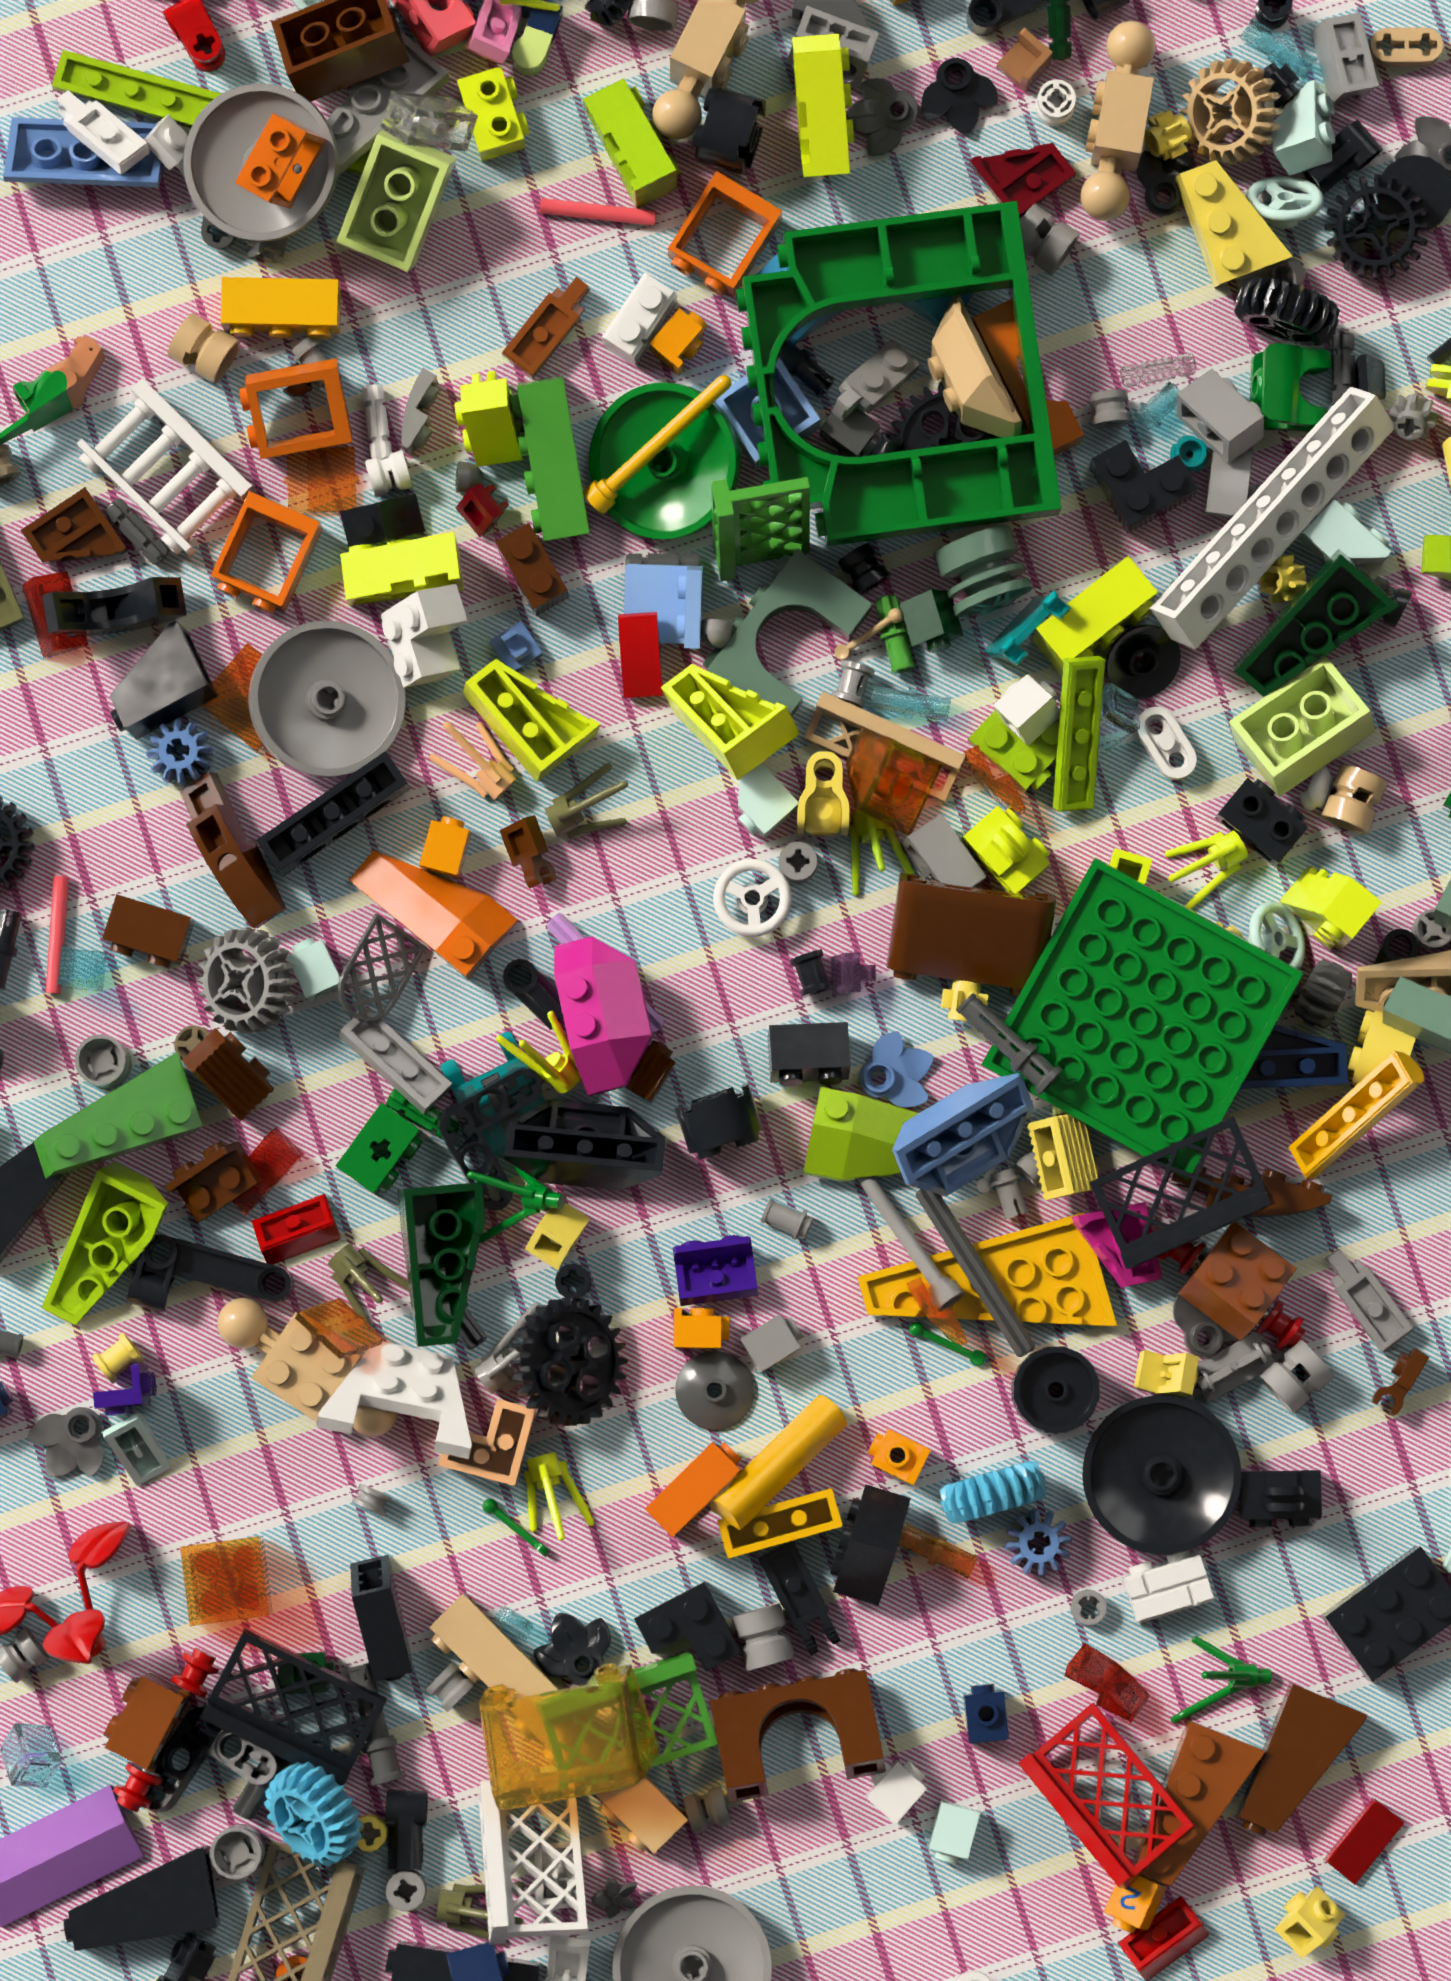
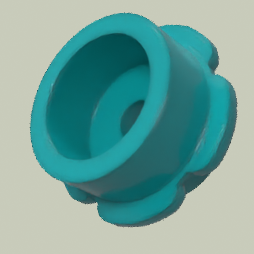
(1194, 445)

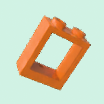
(272, 161)
(741, 200)
(322, 370)
(279, 515)
(694, 1488)

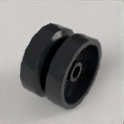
(1077, 1383)

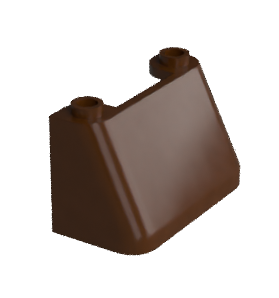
(968, 933)

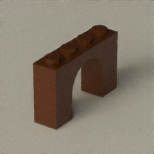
(838, 1699)

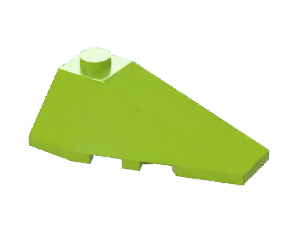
(853, 1137)
(110, 1233)

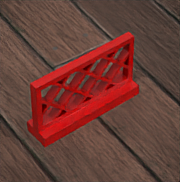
(1078, 1815)

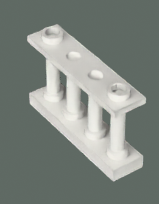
(174, 433)

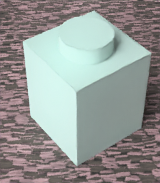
(314, 968)
(953, 1831)

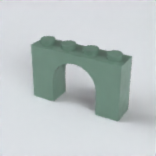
(797, 587)
(1419, 1009)

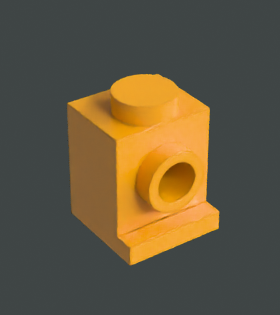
(679, 340)
(700, 1329)
(914, 1456)

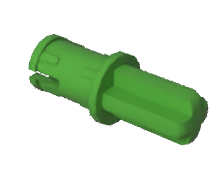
(895, 637)

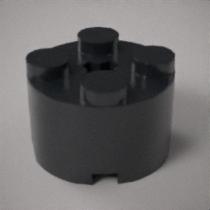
(729, 131)
(720, 1120)

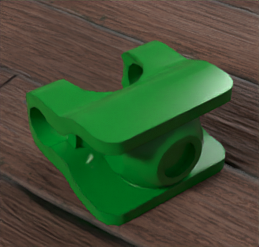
(1276, 385)

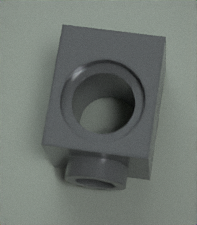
(853, 435)

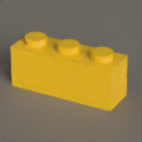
(280, 306)
(782, 1523)

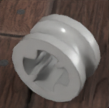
(371, 1499)
(1100, 1606)

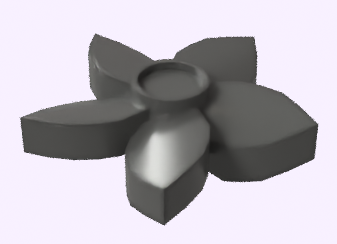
(615, 1897)

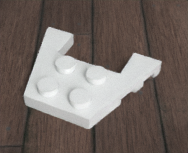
(404, 1383)

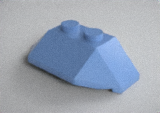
(963, 1134)

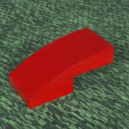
(640, 654)

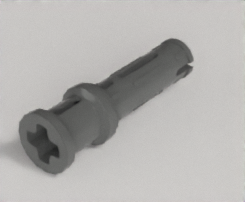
(1028, 1053)
(379, 1744)

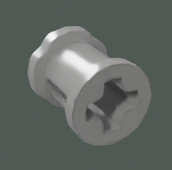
(853, 682)

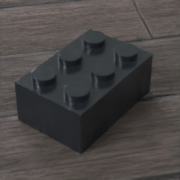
(1392, 1613)

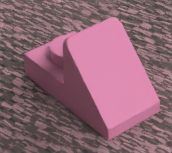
(494, 31)

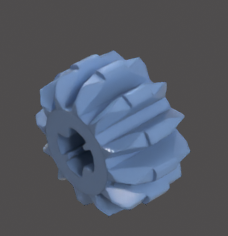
(190, 742)
(1048, 1551)

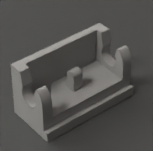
(1345, 57)
(942, 855)

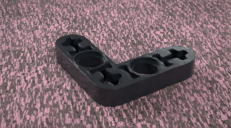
(476, 1122)
(199, 1747)

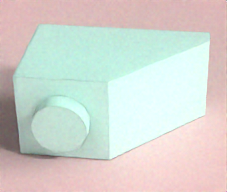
(763, 801)

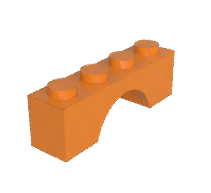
(1000, 339)

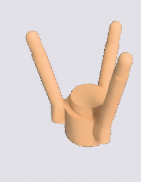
(493, 777)

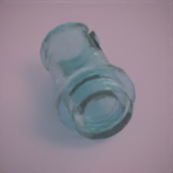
(1158, 406)

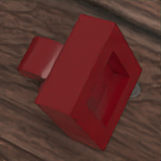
(480, 509)

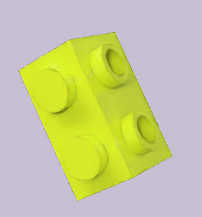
(497, 124)

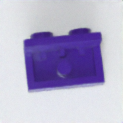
(715, 1270)
(122, 1401)

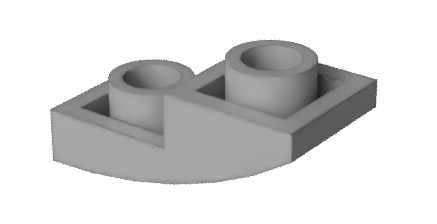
(416, 423)
(1228, 484)

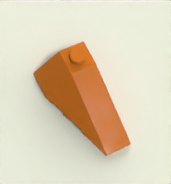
(443, 914)

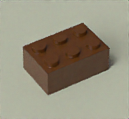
(338, 44)

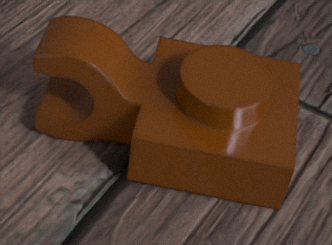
(525, 846)
(1407, 1371)

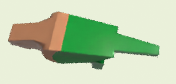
(56, 389)

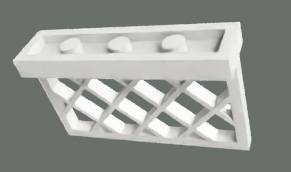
(498, 1870)

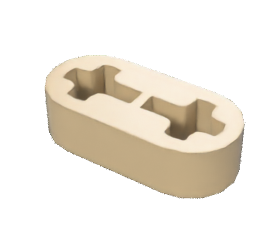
(1406, 56)

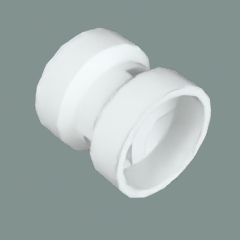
(1055, 111)
(379, 473)

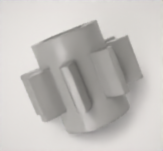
(1413, 416)

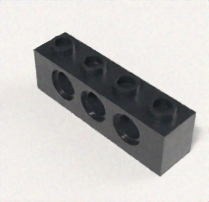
(333, 814)

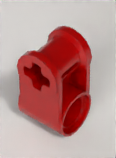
(194, 29)

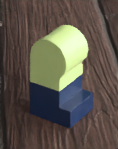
(533, 48)

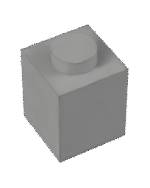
(772, 1342)

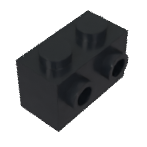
(1262, 821)
(809, 1053)

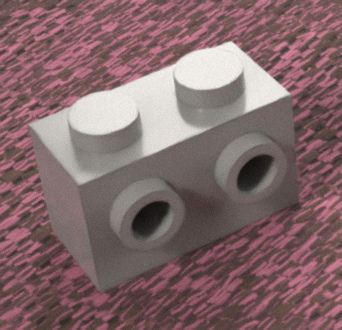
(1220, 415)

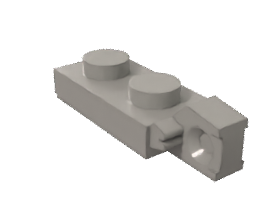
(875, 380)
(1368, 1301)

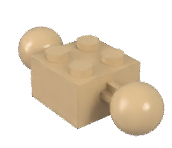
(700, 63)
(1121, 125)
(296, 1364)

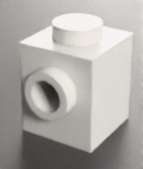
(1028, 708)
(896, 1789)

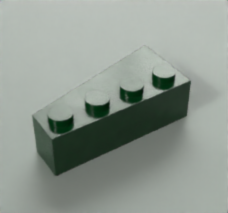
(1323, 615)

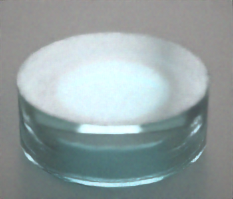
(514, 1622)

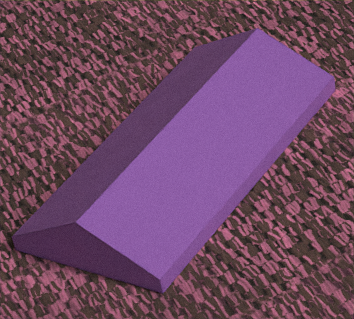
(64, 1853)

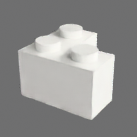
(421, 636)

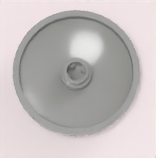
(223, 142)
(326, 699)
(692, 1937)

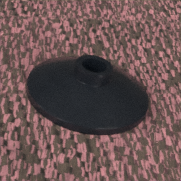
(1153, 670)

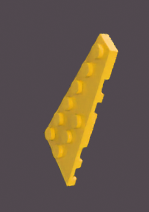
(1041, 1270)

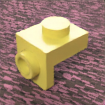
(1166, 1374)

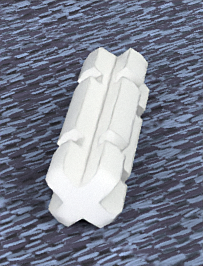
(377, 421)

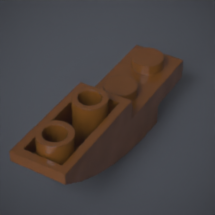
(228, 853)
(1288, 1197)

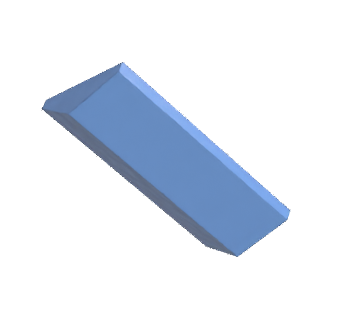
(48, 153)

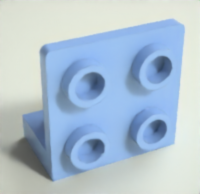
(672, 593)

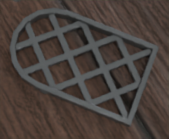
(350, 967)

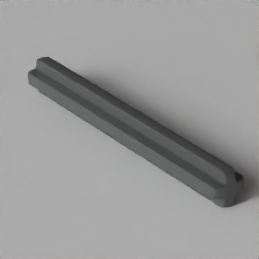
(976, 1272)

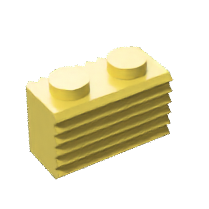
(1063, 1156)

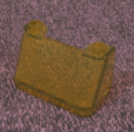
(567, 1739)

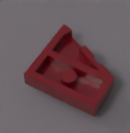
(1024, 174)

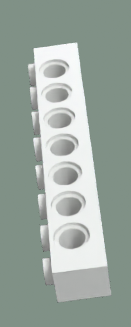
(1273, 517)

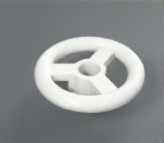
(754, 927)

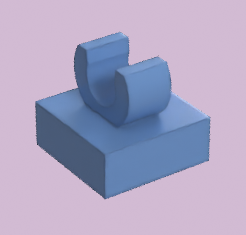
(516, 647)

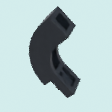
(116, 609)

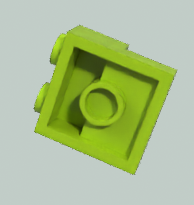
(1011, 756)

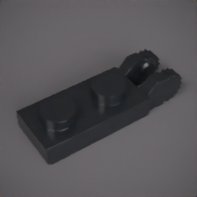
(797, 1592)

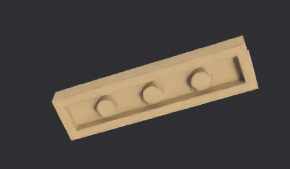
(858, 718)

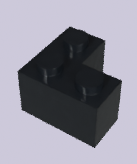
(1140, 495)
(869, 1544)
(690, 1615)

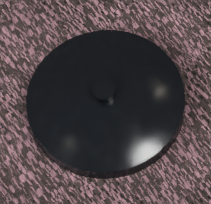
(1161, 1474)

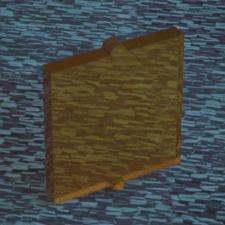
(322, 480)
(339, 1328)

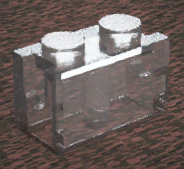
(420, 121)

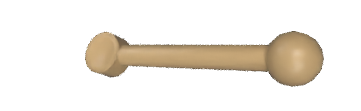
(844, 651)

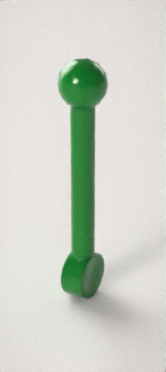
(976, 1357)
(490, 1507)

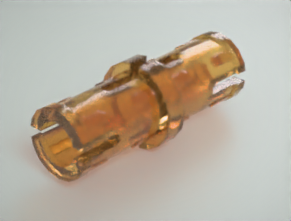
(937, 1550)

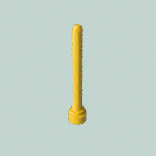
(603, 493)

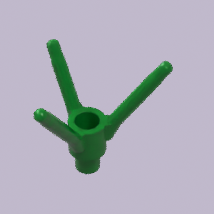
(533, 1199)
(1238, 1676)

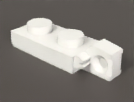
(102, 132)

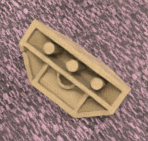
(970, 376)

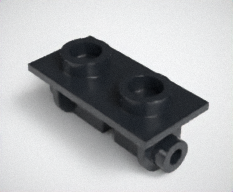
(189, 1959)

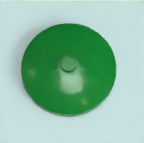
(674, 489)

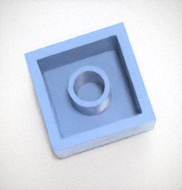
(788, 396)

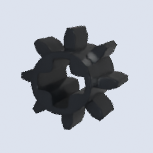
(1283, 84)

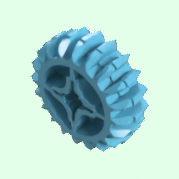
(993, 1492)
(313, 1814)

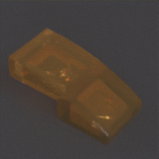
(1001, 789)
(943, 1321)

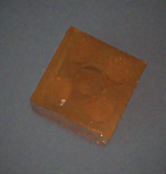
(226, 1580)

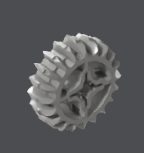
(259, 984)

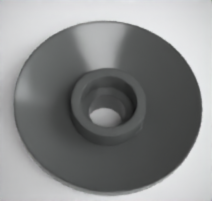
(730, 1405)

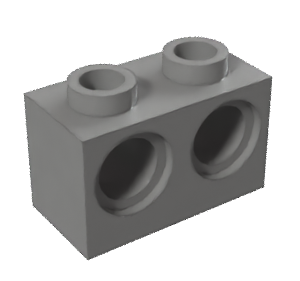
(855, 37)

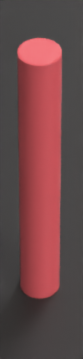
(598, 211)
(57, 932)

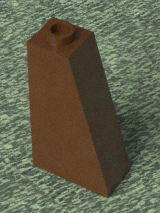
(1298, 1750)

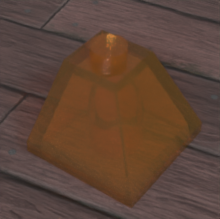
(889, 780)

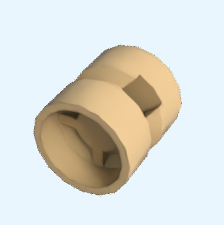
(200, 346)
(1353, 813)

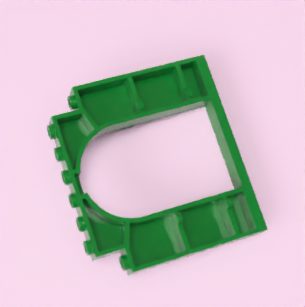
(893, 264)

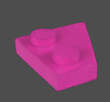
(1100, 1238)

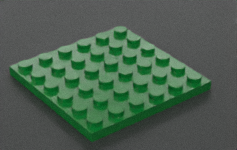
(1146, 1014)

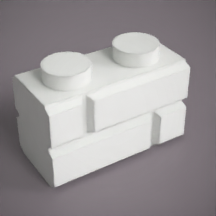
(639, 319)
(1167, 1587)

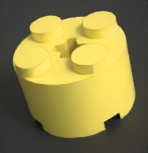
(1378, 1043)

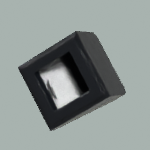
(1370, 375)

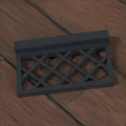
(1197, 1224)
(270, 1732)

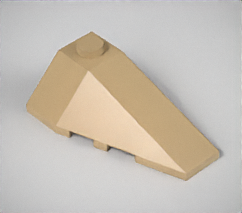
(1377, 981)

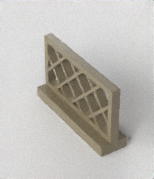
(328, 1931)

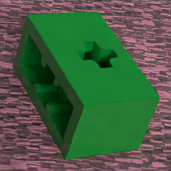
(381, 1127)

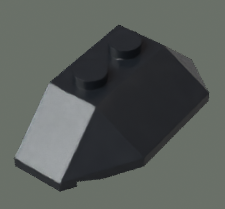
(585, 1145)

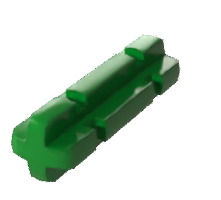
(427, 1121)

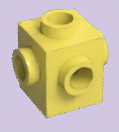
(1310, 1921)

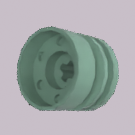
(982, 569)

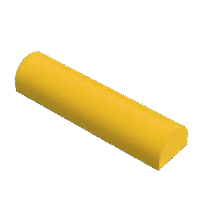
(1356, 1113)
(779, 1462)

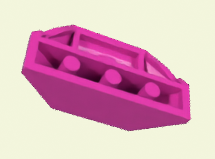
(602, 1012)

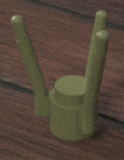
(567, 814)
(351, 1267)
(457, 1908)

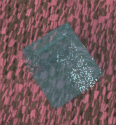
(1118, 716)
(82, 969)
(30, 1755)

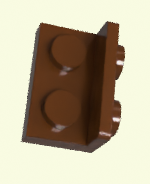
(215, 1180)

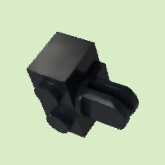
(1280, 1496)

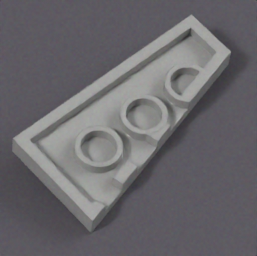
(362, 112)

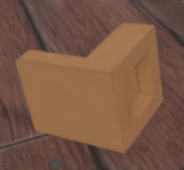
(1025, 60)

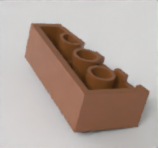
(1202, 1781)

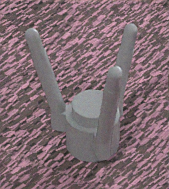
(495, 1370)

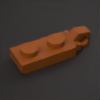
(546, 328)

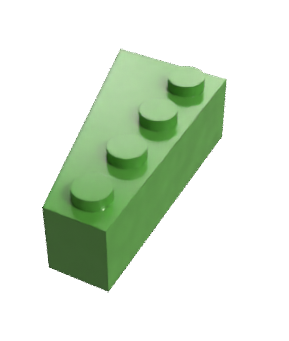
(552, 458)
(130, 1118)

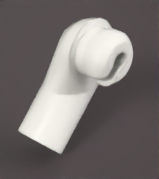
(1318, 789)

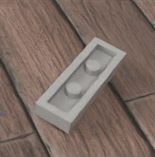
(396, 1061)

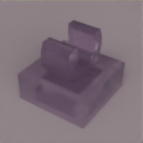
(849, 974)

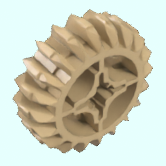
(1251, 109)

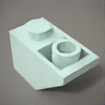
(1305, 130)
(1339, 529)

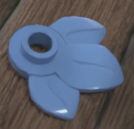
(902, 1071)

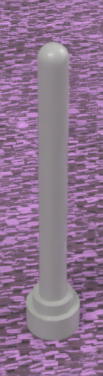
(943, 1290)

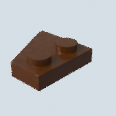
(73, 532)

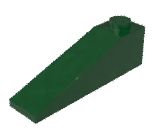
(440, 1250)

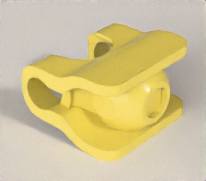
(823, 804)

